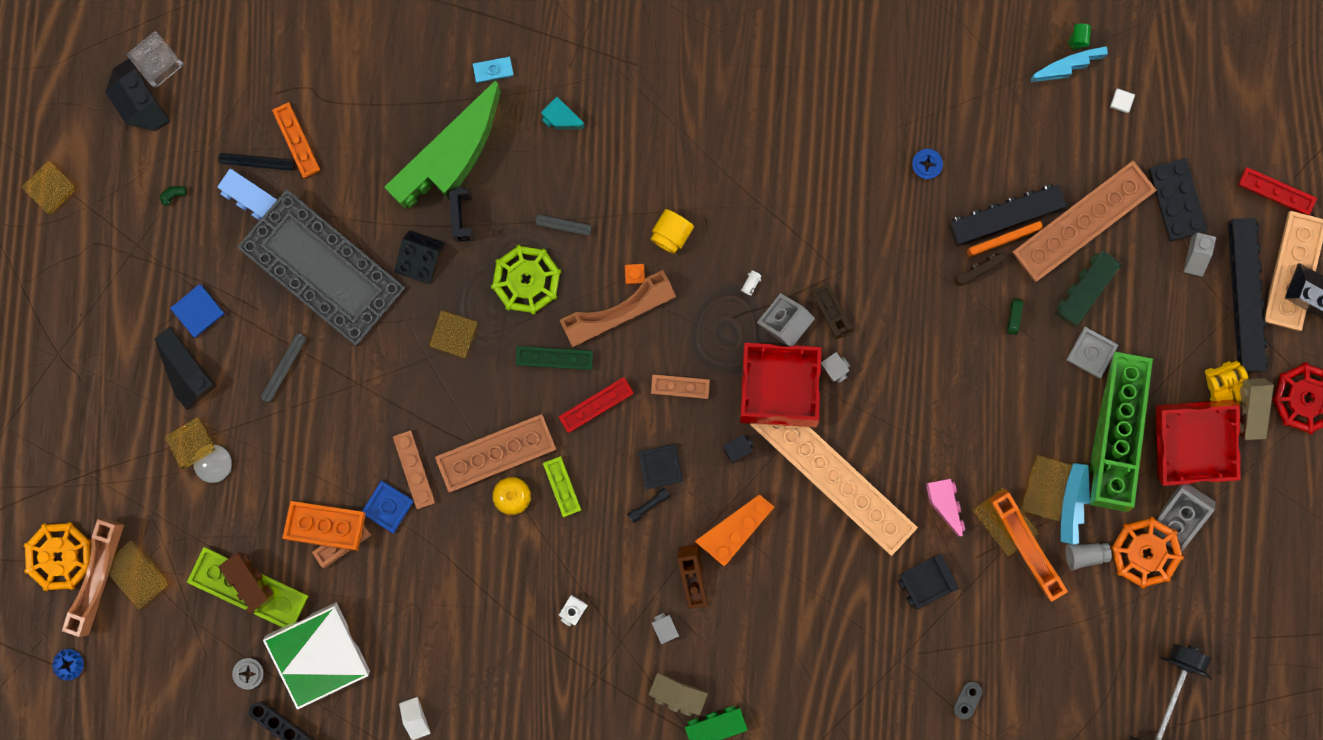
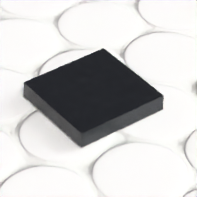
(660, 466)

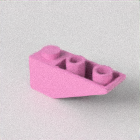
(943, 500)

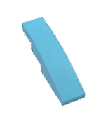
(1064, 67)
(1073, 504)

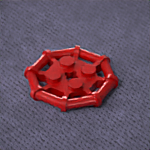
(1296, 398)

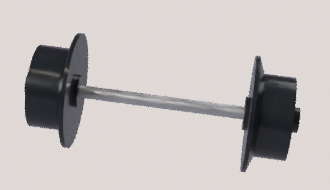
(1189, 661)

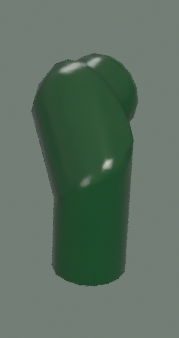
(170, 192)

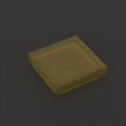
(48, 187)
(453, 334)
(190, 443)

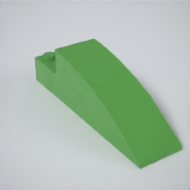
(450, 154)
(1120, 433)

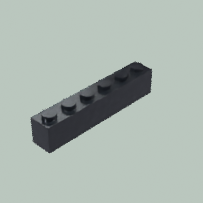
(1008, 215)

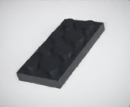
(1177, 199)

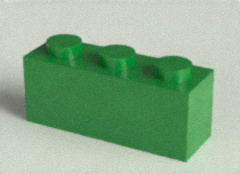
(716, 725)

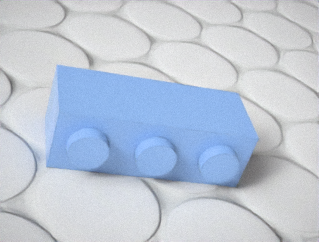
(246, 194)

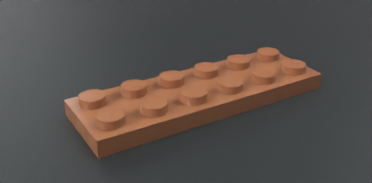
(495, 453)

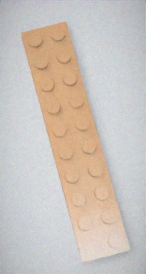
(840, 484)

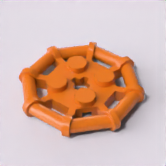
(1145, 541)

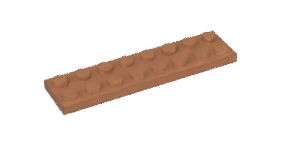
(1084, 221)

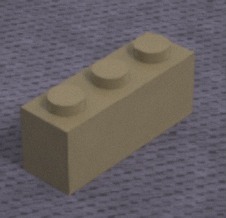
(1255, 408)

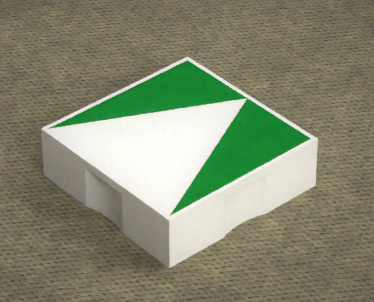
(316, 656)

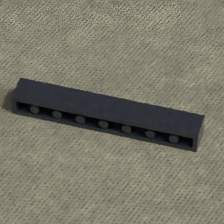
(1247, 294)

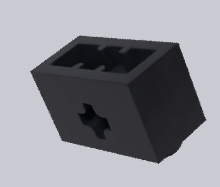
(738, 448)

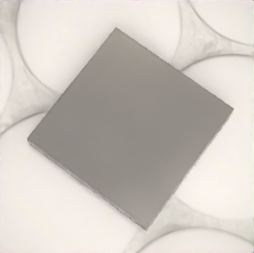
(1092, 352)

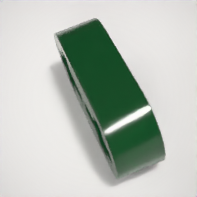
(1014, 316)

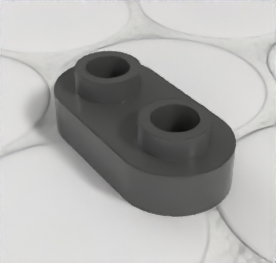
(967, 700)

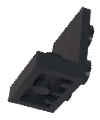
(418, 256)

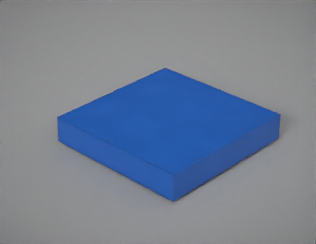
(197, 311)
(387, 506)

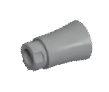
(1087, 555)

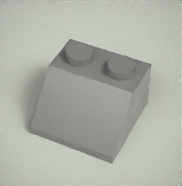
(786, 320)

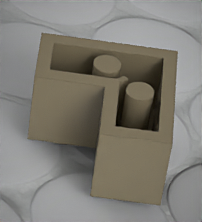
(677, 695)

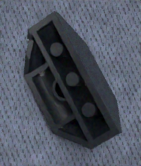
(134, 98)

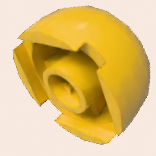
(511, 496)

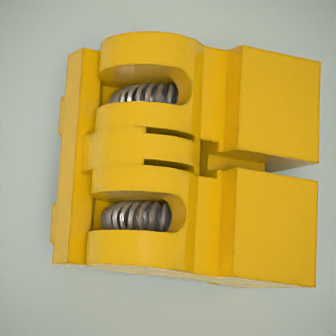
(1226, 381)

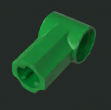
(1080, 36)

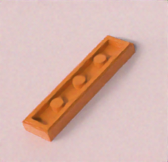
(296, 140)
(1009, 237)

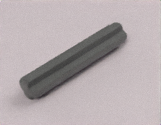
(564, 225)

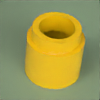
(671, 231)

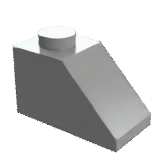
(1199, 254)

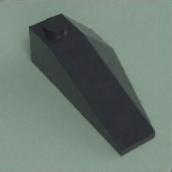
(184, 372)

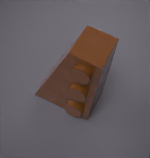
(247, 582)

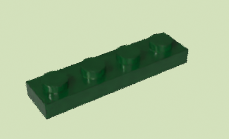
(554, 358)

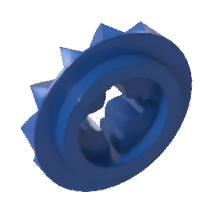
(922, 156)
(75, 668)

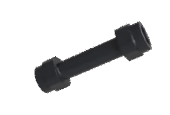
(662, 495)

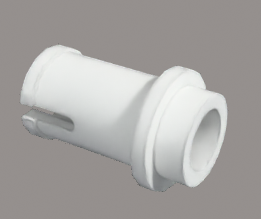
(751, 282)

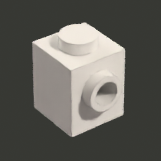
(572, 611)

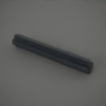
(255, 161)

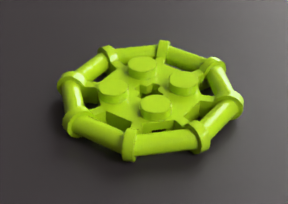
(525, 290)

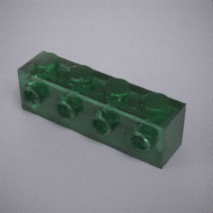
(1088, 288)

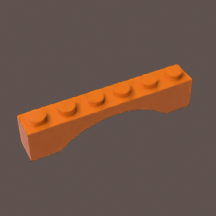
(1027, 545)

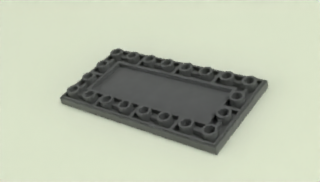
(321, 267)

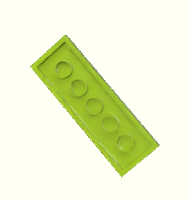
(281, 611)

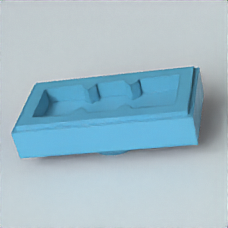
(493, 70)

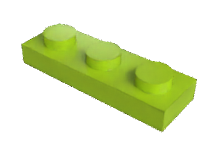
(562, 486)

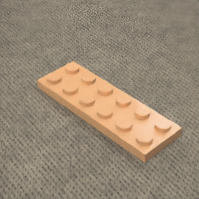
(1299, 244)

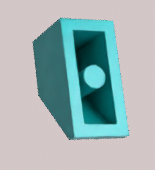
(560, 116)

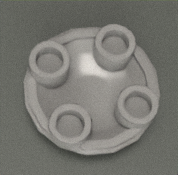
(214, 466)

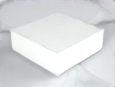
(1122, 101)

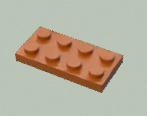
(324, 526)

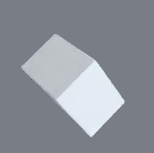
(414, 718)

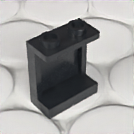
(458, 232)
(927, 581)

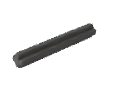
(283, 368)

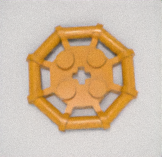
(47, 560)

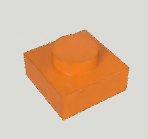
(634, 274)

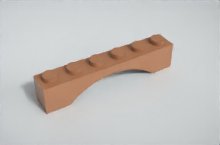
(583, 326)
(103, 549)

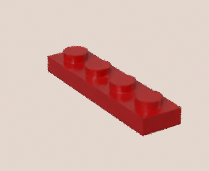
(1277, 191)
(596, 405)

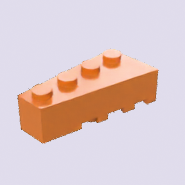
(732, 532)

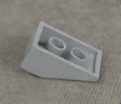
(1186, 513)

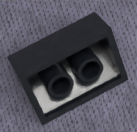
(1306, 290)

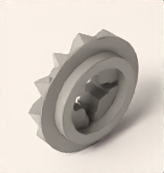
(241, 679)

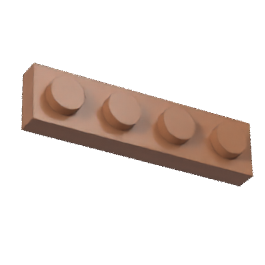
(414, 470)

